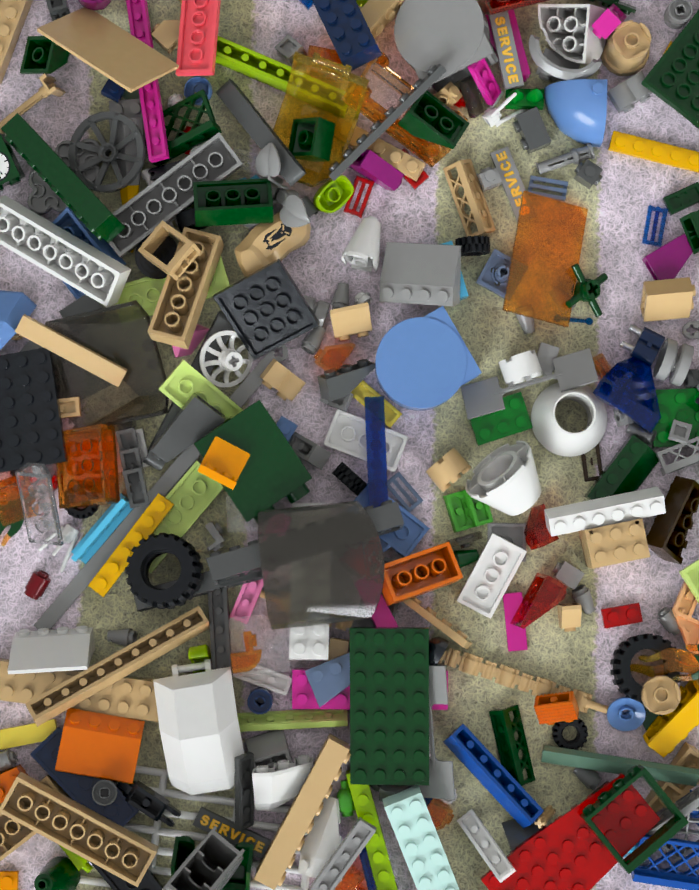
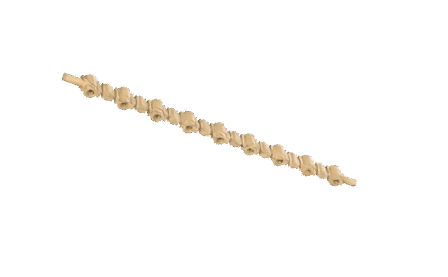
(504, 674)

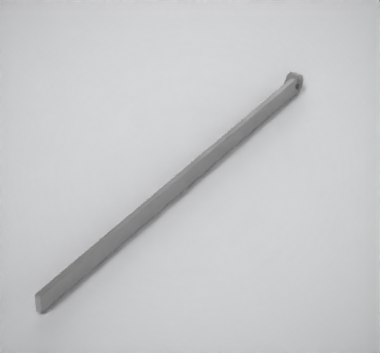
(162, 486)

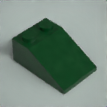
(433, 121)

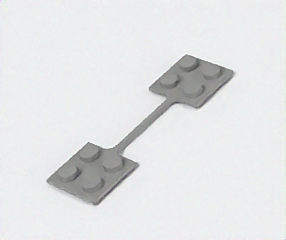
(570, 371)
(440, 772)

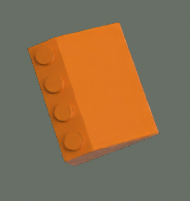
(99, 745)

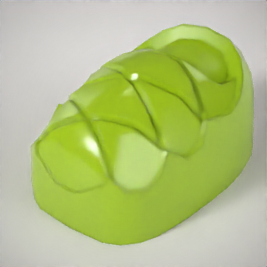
(333, 194)

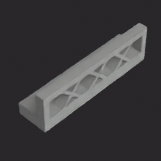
(684, 462)

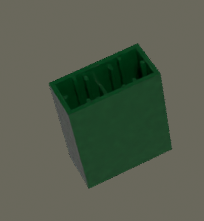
(272, 465)

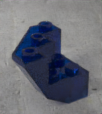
(631, 391)

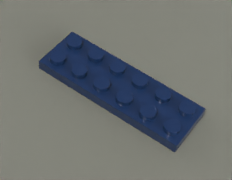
(80, 786)

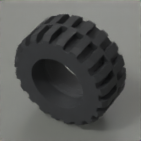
(139, 571)

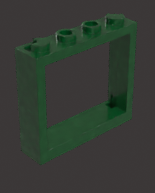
(656, 840)

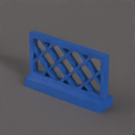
(667, 877)

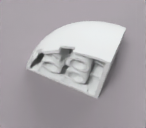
(570, 30)

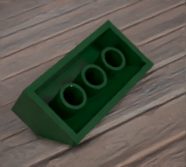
(233, 202)
(625, 470)

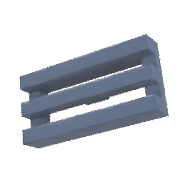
(550, 181)
(414, 504)

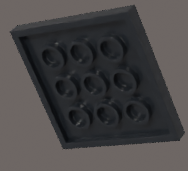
(266, 309)

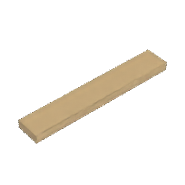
(71, 350)

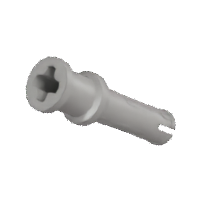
(574, 156)

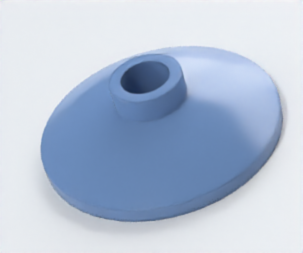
(626, 720)

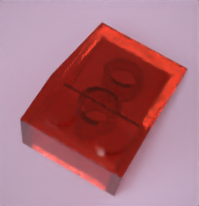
(540, 598)

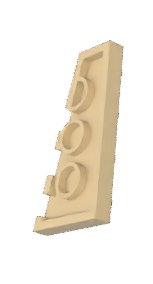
(443, 625)

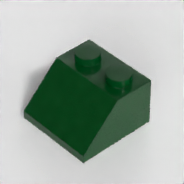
(42, 56)
(312, 139)

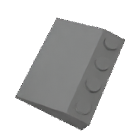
(421, 274)

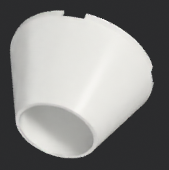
(557, 439)
(506, 479)

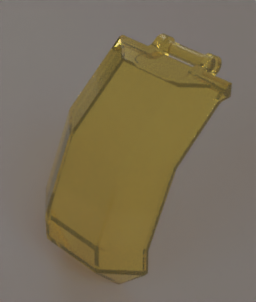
(326, 91)

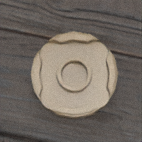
(660, 695)

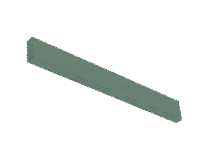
(618, 765)

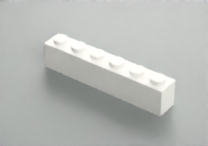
(604, 511)

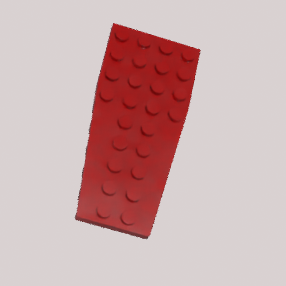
(568, 851)

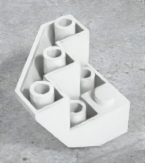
(281, 783)

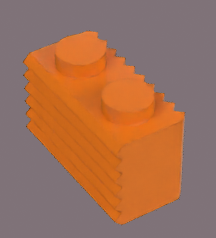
(556, 708)

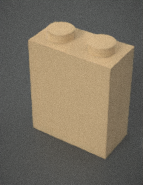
(667, 299)

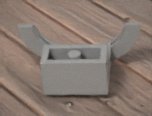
(557, 68)

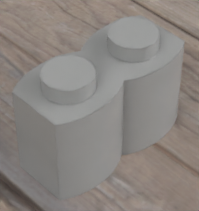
(629, 93)

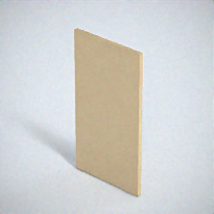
(108, 49)

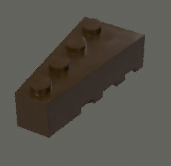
(671, 528)

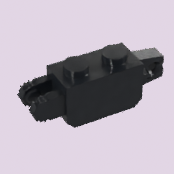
(148, 801)

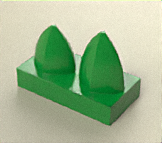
(525, 98)

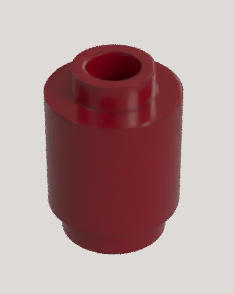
(37, 584)

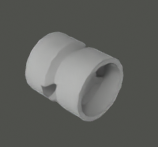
(678, 13)
(319, 308)

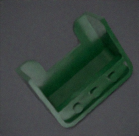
(240, 879)

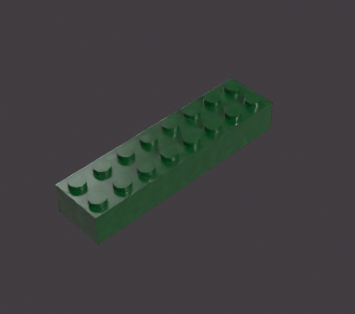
(62, 179)

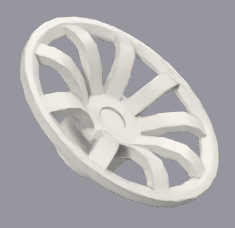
(228, 359)

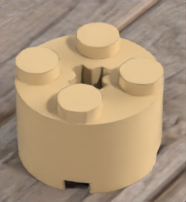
(448, 469)

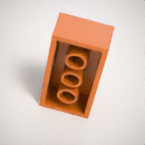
(420, 573)

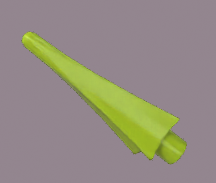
(78, 861)

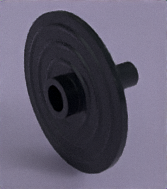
(164, 253)

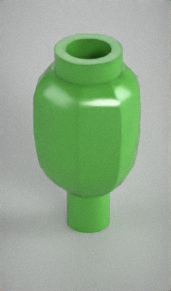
(345, 799)

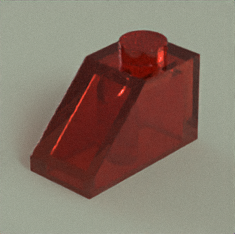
(536, 530)

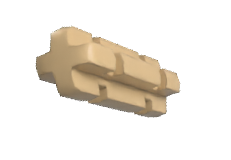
(545, 817)

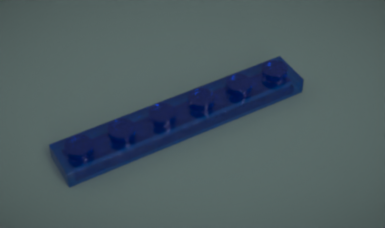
(376, 450)

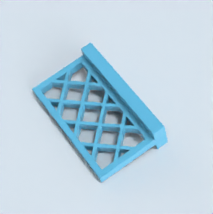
(101, 530)

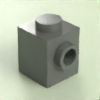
(588, 174)

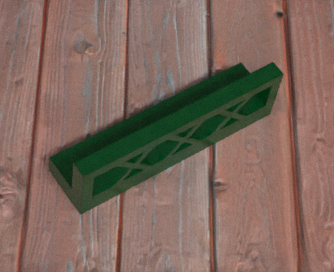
(507, 745)

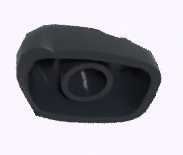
(436, 649)

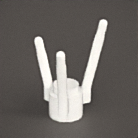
(492, 114)
(68, 534)

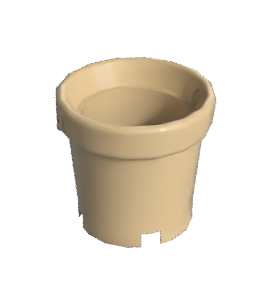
(627, 49)

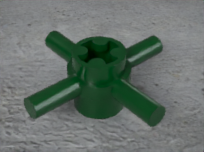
(586, 290)

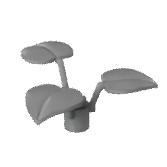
(293, 211)

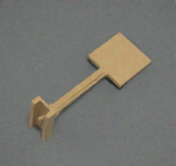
(47, 89)

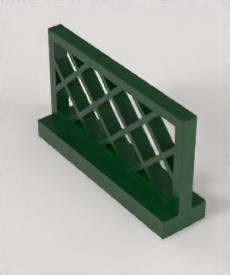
(199, 132)

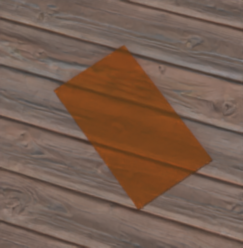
(542, 256)

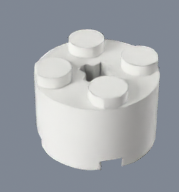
(520, 367)

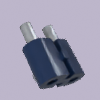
(646, 346)

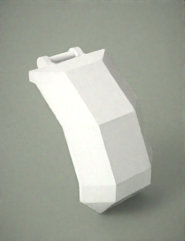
(199, 727)

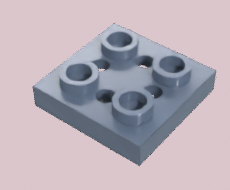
(500, 263)

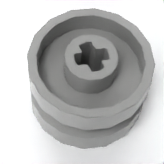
(673, 362)

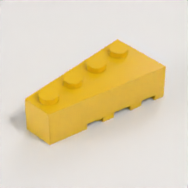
(675, 726)

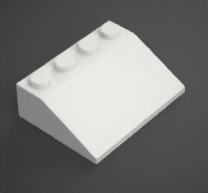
(51, 650)

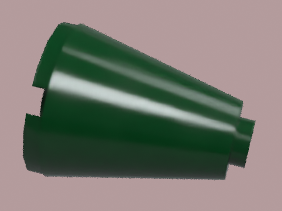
(58, 875)

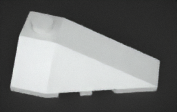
(321, 840)

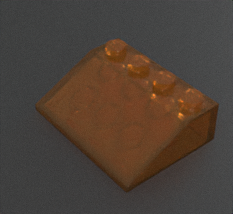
(91, 468)

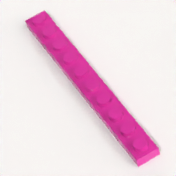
(150, 93)

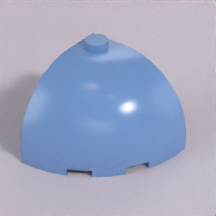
(579, 108)

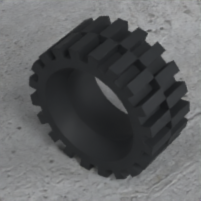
(623, 658)

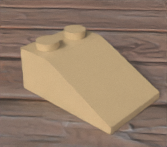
(351, 321)

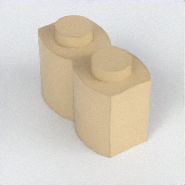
(282, 380)

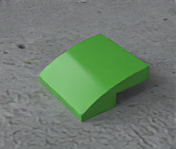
(466, 511)

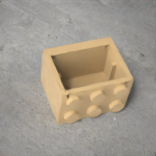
(614, 543)

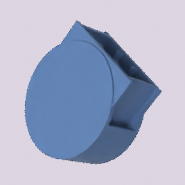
(423, 361)

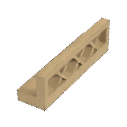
(472, 196)

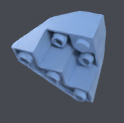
(12, 308)

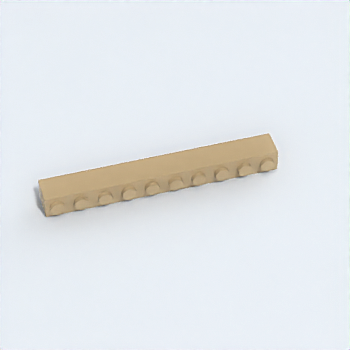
(117, 666)

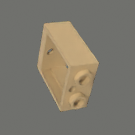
(175, 267)

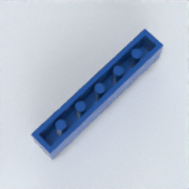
(493, 776)

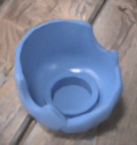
(196, 84)

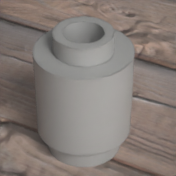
(668, 620)
(7, 760)

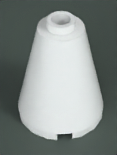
(364, 246)

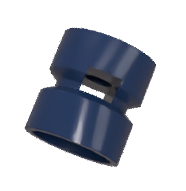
(260, 700)

